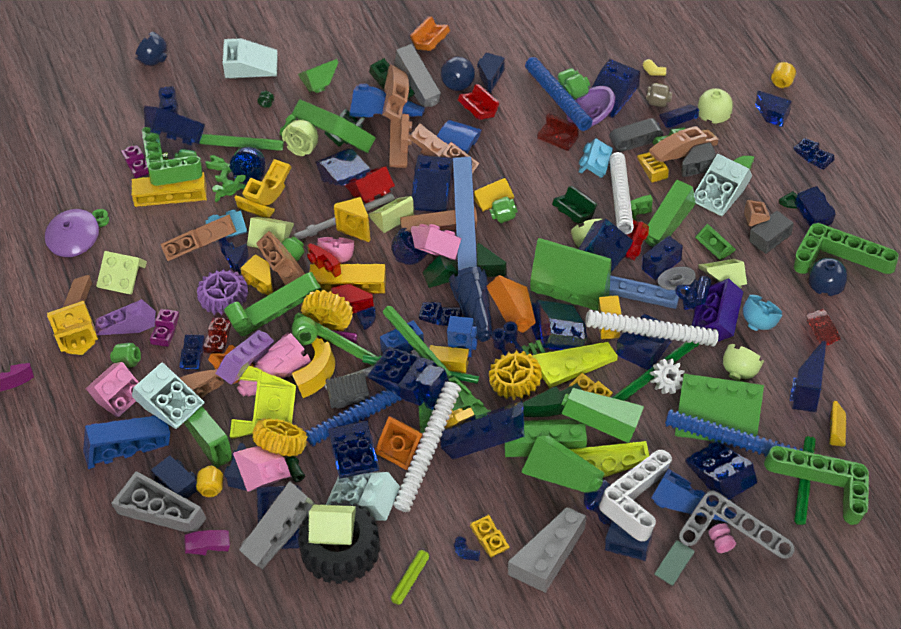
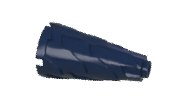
(473, 298)

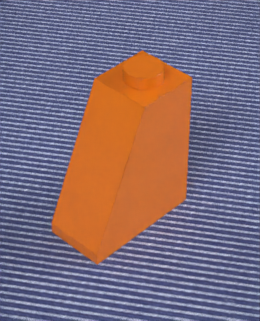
(512, 302)

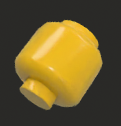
(783, 75)
(209, 481)

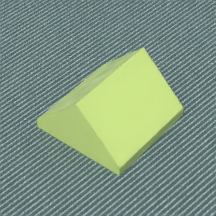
(389, 215)
(260, 226)
(331, 524)

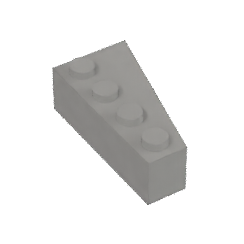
(156, 504)
(277, 525)
(548, 550)

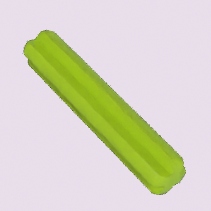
(409, 577)

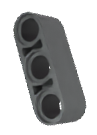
(635, 134)

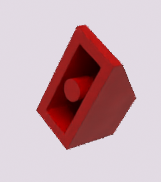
(357, 297)

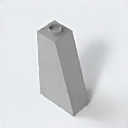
(418, 76)

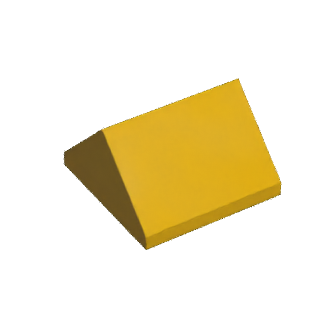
(352, 219)

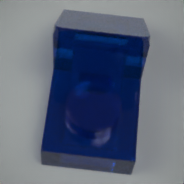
(236, 256)

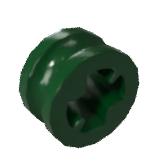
(265, 99)

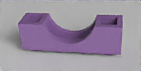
(243, 355)

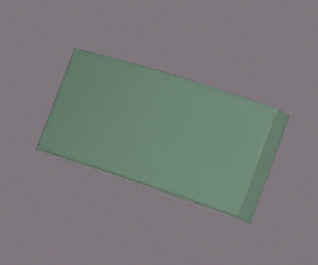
(674, 563)

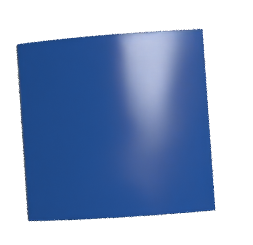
(459, 134)

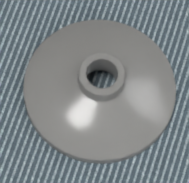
(676, 276)

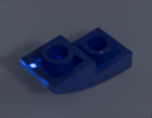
(813, 154)
(436, 314)
(192, 352)

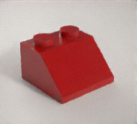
(376, 182)

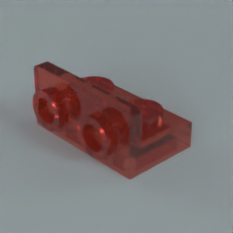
(559, 132)

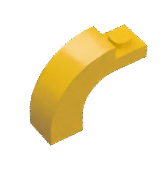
(270, 187)
(321, 368)

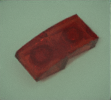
(823, 327)
(217, 335)

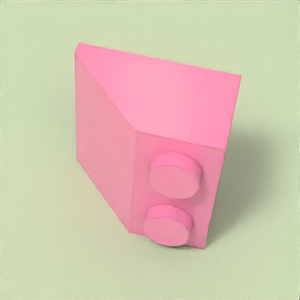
(260, 467)

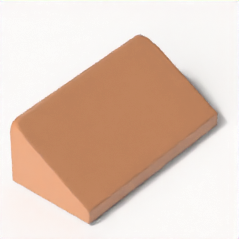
(755, 212)
(78, 290)

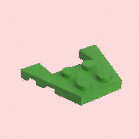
(465, 401)

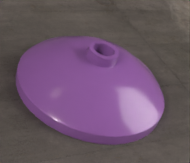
(597, 103)
(75, 238)

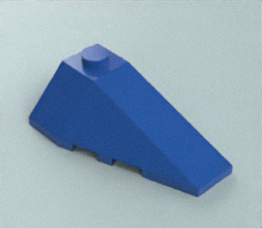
(371, 101)
(678, 495)

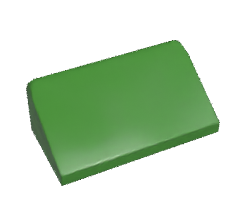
(714, 242)

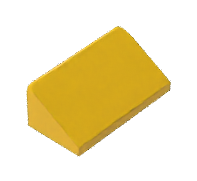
(492, 192)
(253, 207)
(837, 425)

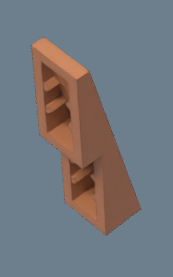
(445, 220)

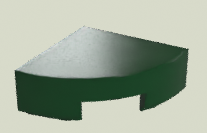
(788, 200)

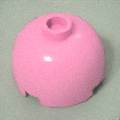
(340, 248)

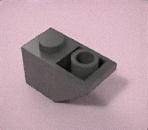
(698, 160)

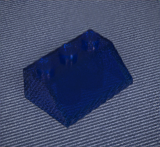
(173, 125)

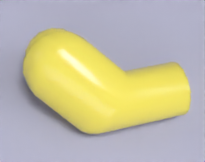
(652, 69)

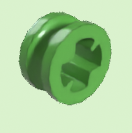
(101, 213)

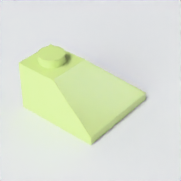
(725, 269)

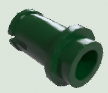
(294, 468)

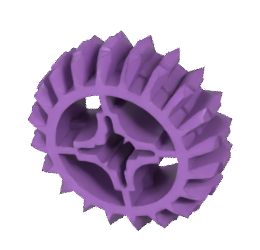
(211, 288)

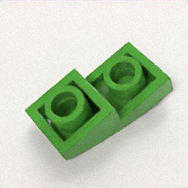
(641, 206)

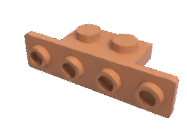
(399, 141)

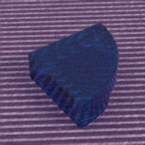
(367, 317)

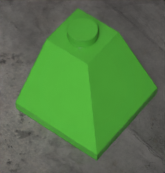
(318, 77)

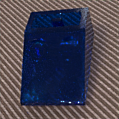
(342, 167)
(398, 372)
(353, 449)
(723, 470)

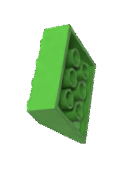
(570, 274)
(721, 402)

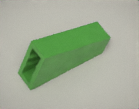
(671, 212)
(603, 413)
(209, 437)
(561, 466)

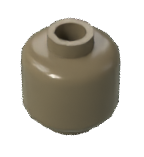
(658, 95)

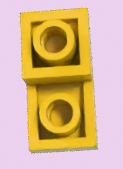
(588, 385)
(459, 416)
(489, 536)

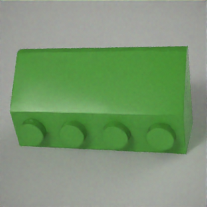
(565, 431)

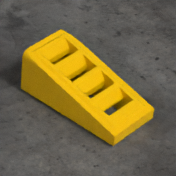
(653, 175)

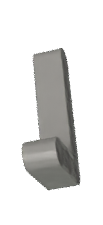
(741, 515)

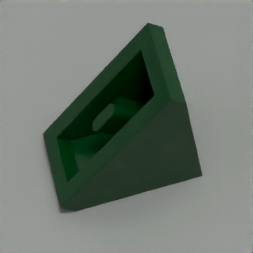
(490, 262)
(440, 271)

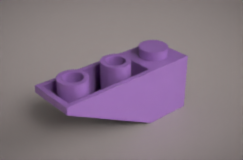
(129, 319)

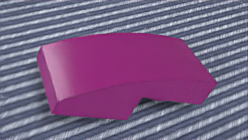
(135, 161)
(165, 327)
(17, 376)
(206, 540)

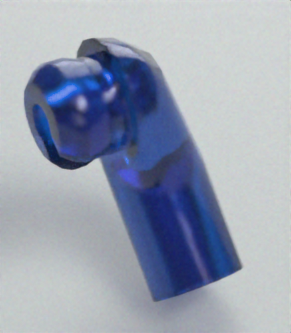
(463, 550)

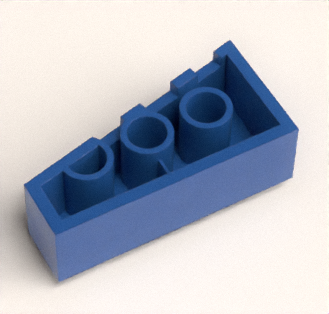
(123, 438)

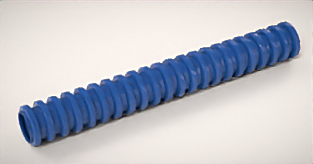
(558, 94)
(353, 415)
(721, 433)

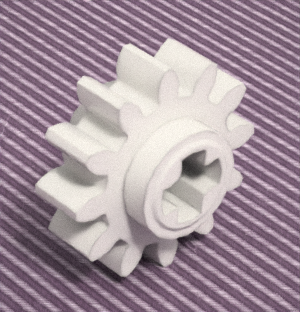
(667, 384)

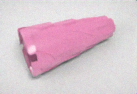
(281, 361)

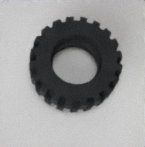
(344, 564)

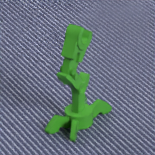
(228, 187)

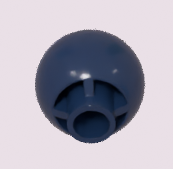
(457, 73)

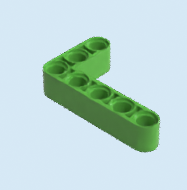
(334, 125)
(171, 170)
(845, 246)
(272, 306)
(826, 470)

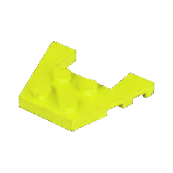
(273, 400)

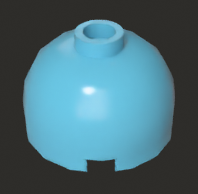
(761, 314)

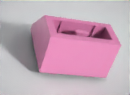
(435, 241)
(114, 389)

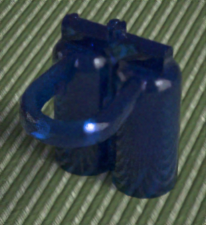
(695, 293)
(502, 337)

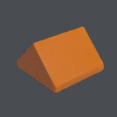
(398, 443)

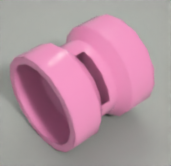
(721, 536)

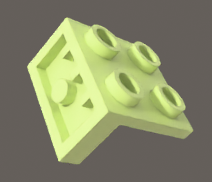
(119, 272)

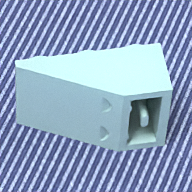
(248, 59)
(722, 185)
(166, 396)
(370, 490)

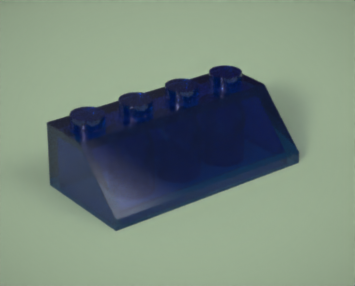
(484, 431)

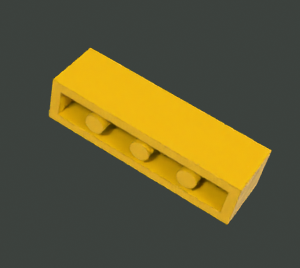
(147, 194)
(363, 276)

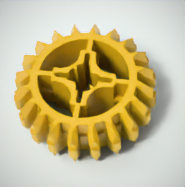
(327, 310)
(515, 375)
(279, 437)

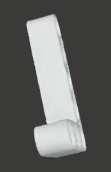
(619, 497)

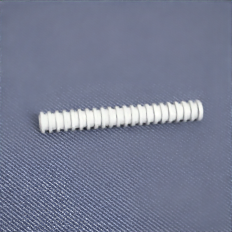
(621, 193)
(652, 328)
(427, 447)

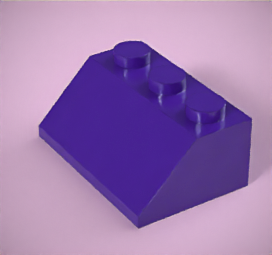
(720, 309)

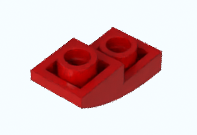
(323, 258)

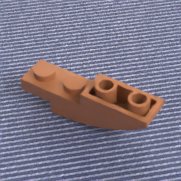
(396, 93)
(681, 142)
(434, 146)
(198, 238)
(279, 258)
(202, 382)

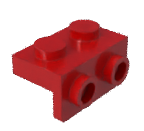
(479, 103)
(638, 234)

